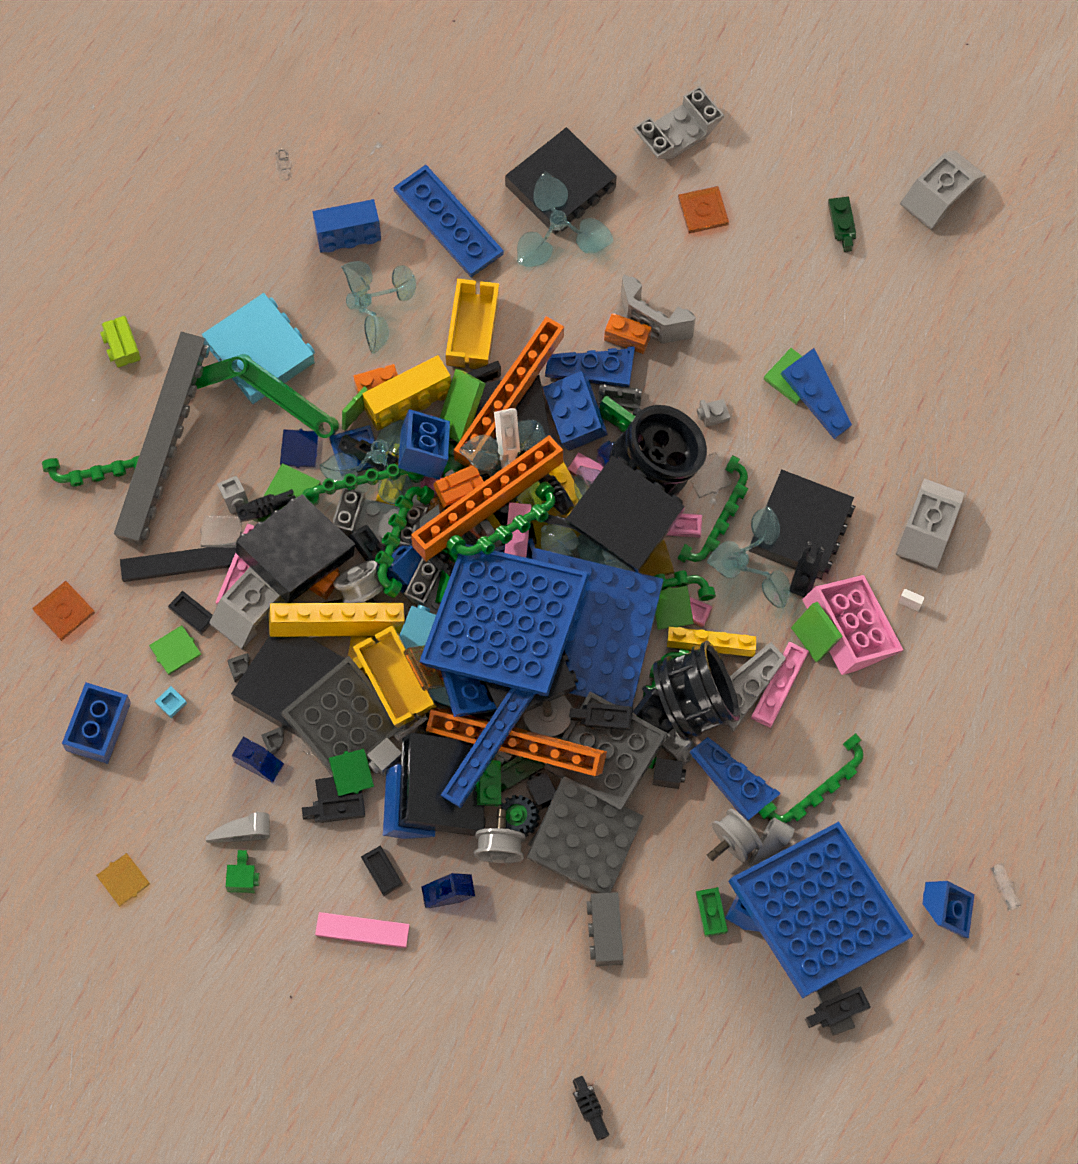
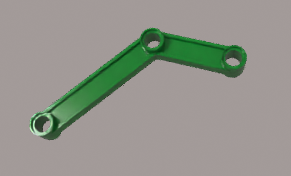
(272, 389)

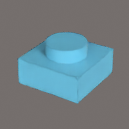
(171, 702)

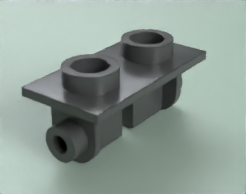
(623, 396)

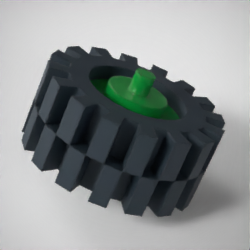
(520, 814)

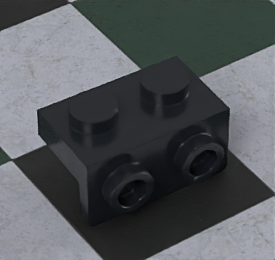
(652, 711)

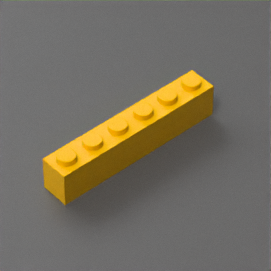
(334, 619)

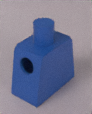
(404, 565)

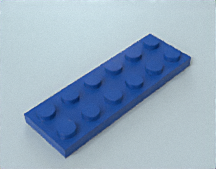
(448, 221)

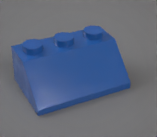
(392, 809)

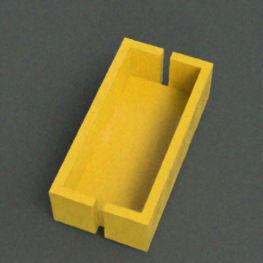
(472, 324)
(410, 390)
(393, 677)

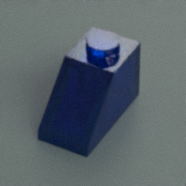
(257, 759)
(448, 890)

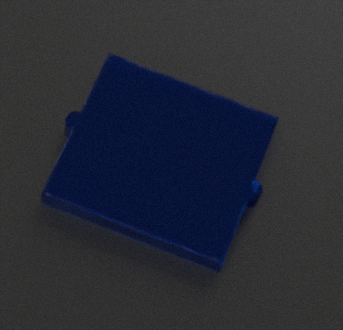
(299, 448)

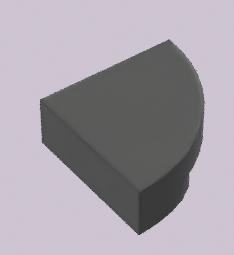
(238, 666)
(273, 740)

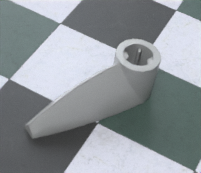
(249, 828)
(773, 840)

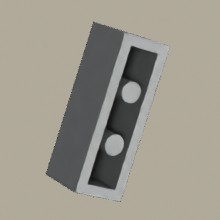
(605, 929)

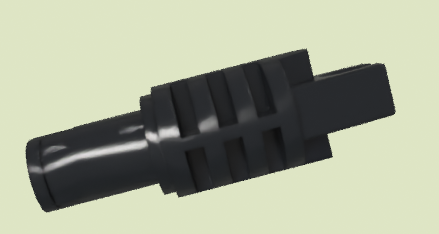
(562, 500)
(263, 506)
(590, 1107)

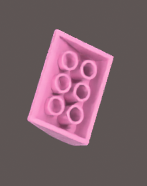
(860, 621)

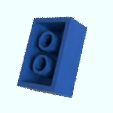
(347, 226)
(575, 411)
(424, 444)
(96, 723)

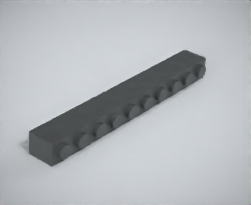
(162, 438)

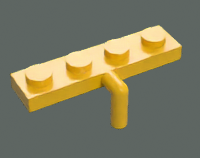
(722, 641)

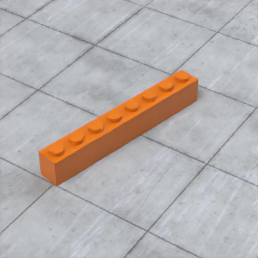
(515, 382)
(487, 497)
(521, 742)

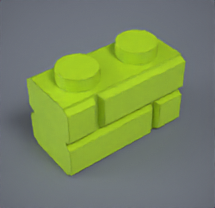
(121, 341)

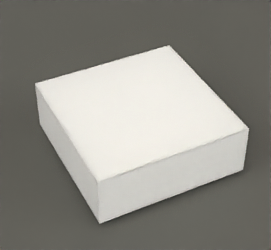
(911, 600)

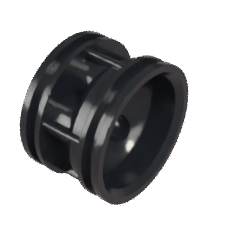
(680, 441)
(696, 691)

